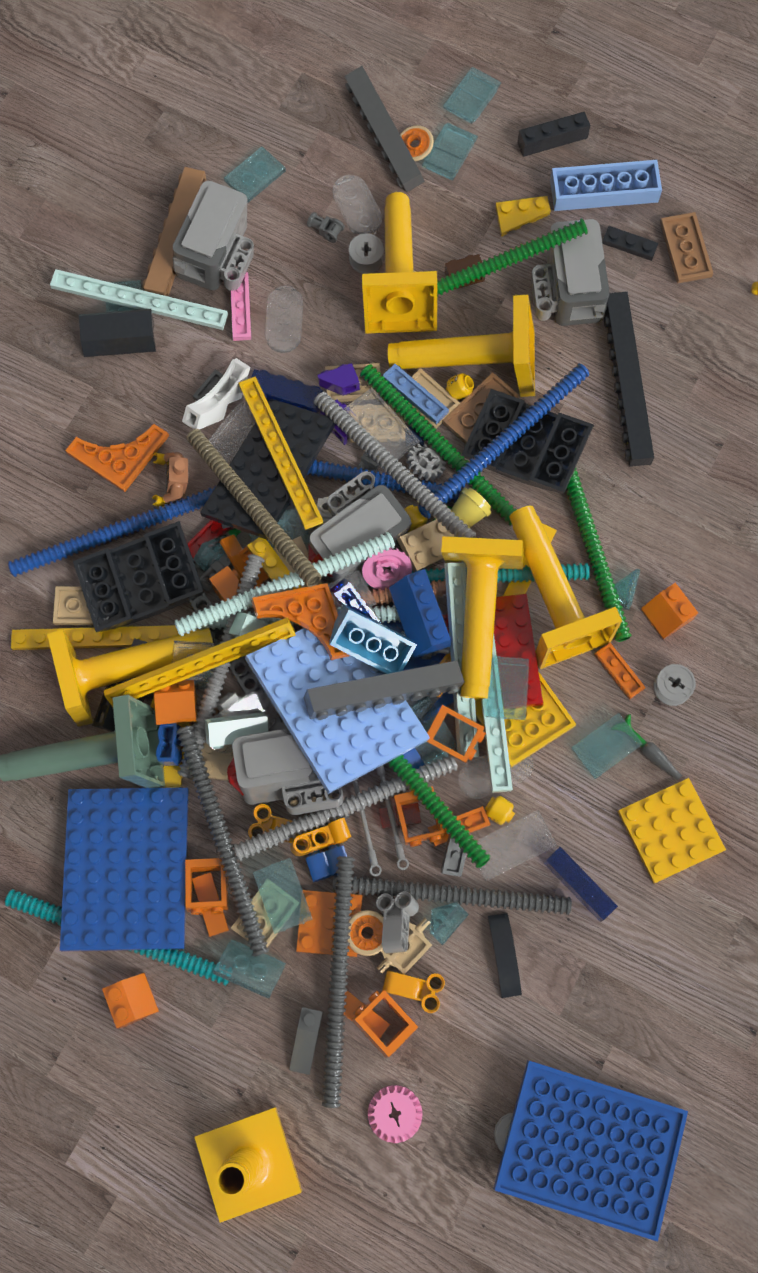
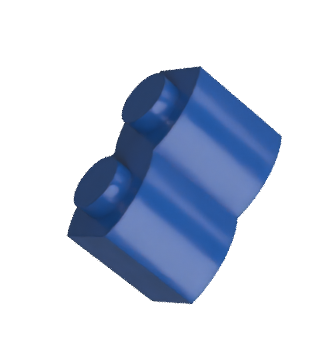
(169, 749)
(323, 864)

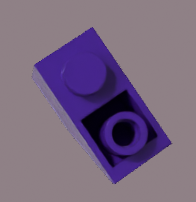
(340, 380)

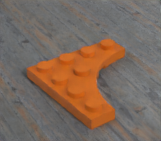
(120, 462)
(306, 606)

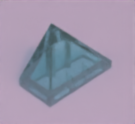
(626, 588)
(446, 920)

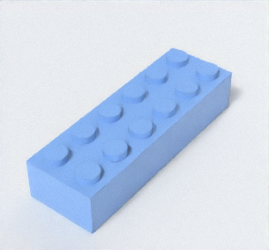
(605, 185)

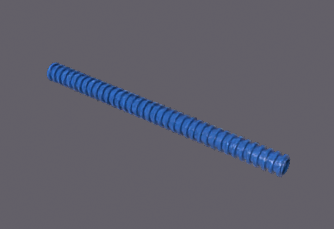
(509, 435)
(348, 473)
(84, 542)

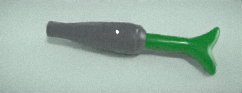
(655, 755)

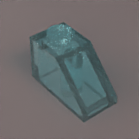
(209, 553)

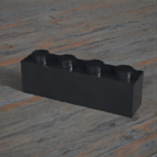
(553, 134)

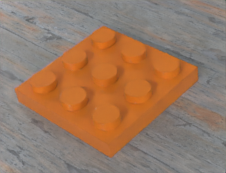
(316, 934)

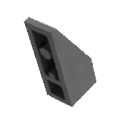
(306, 1040)

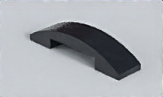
(505, 955)

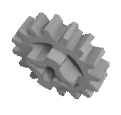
(426, 464)

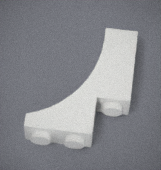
(214, 404)

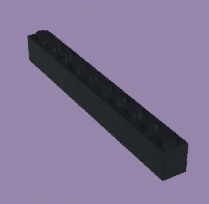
(628, 380)

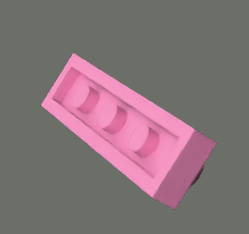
(241, 311)

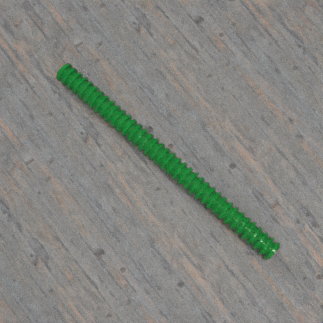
(512, 256)
(479, 483)
(595, 553)
(439, 811)

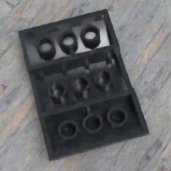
(542, 455)
(138, 578)

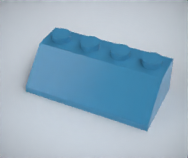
(371, 641)

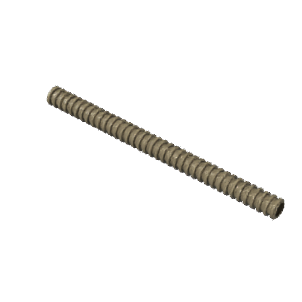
(254, 508)

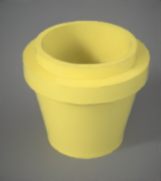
(471, 507)

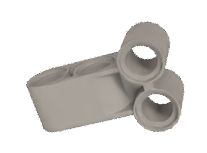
(396, 920)

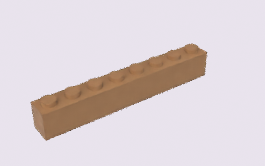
(161, 271)

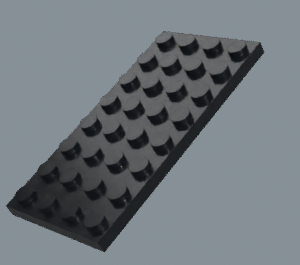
(305, 436)

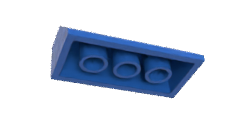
(420, 613)

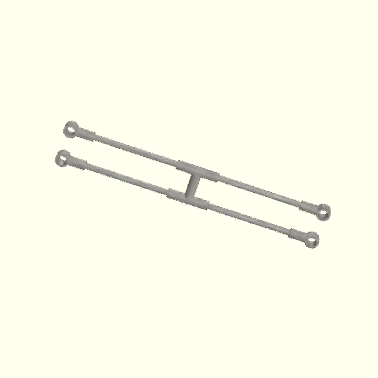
(398, 847)

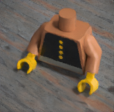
(175, 477)

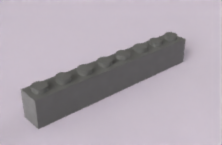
(384, 128)
(383, 690)

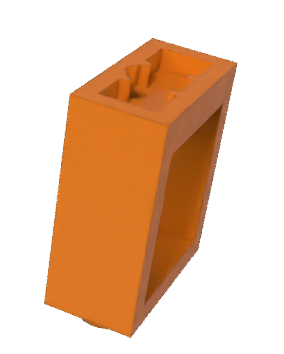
(436, 725)
(407, 798)
(205, 865)
(388, 1049)

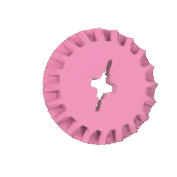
(378, 577)
(403, 1101)

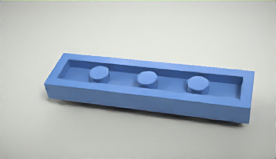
(416, 394)

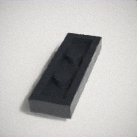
(630, 243)

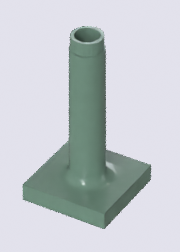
(130, 745)

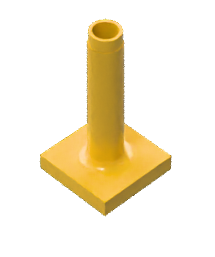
(399, 297)
(510, 347)
(482, 560)
(572, 631)
(80, 676)
(261, 1154)

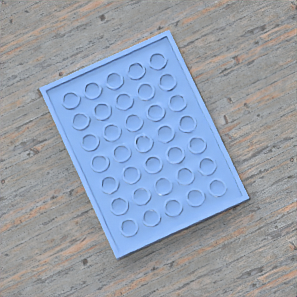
(339, 745)

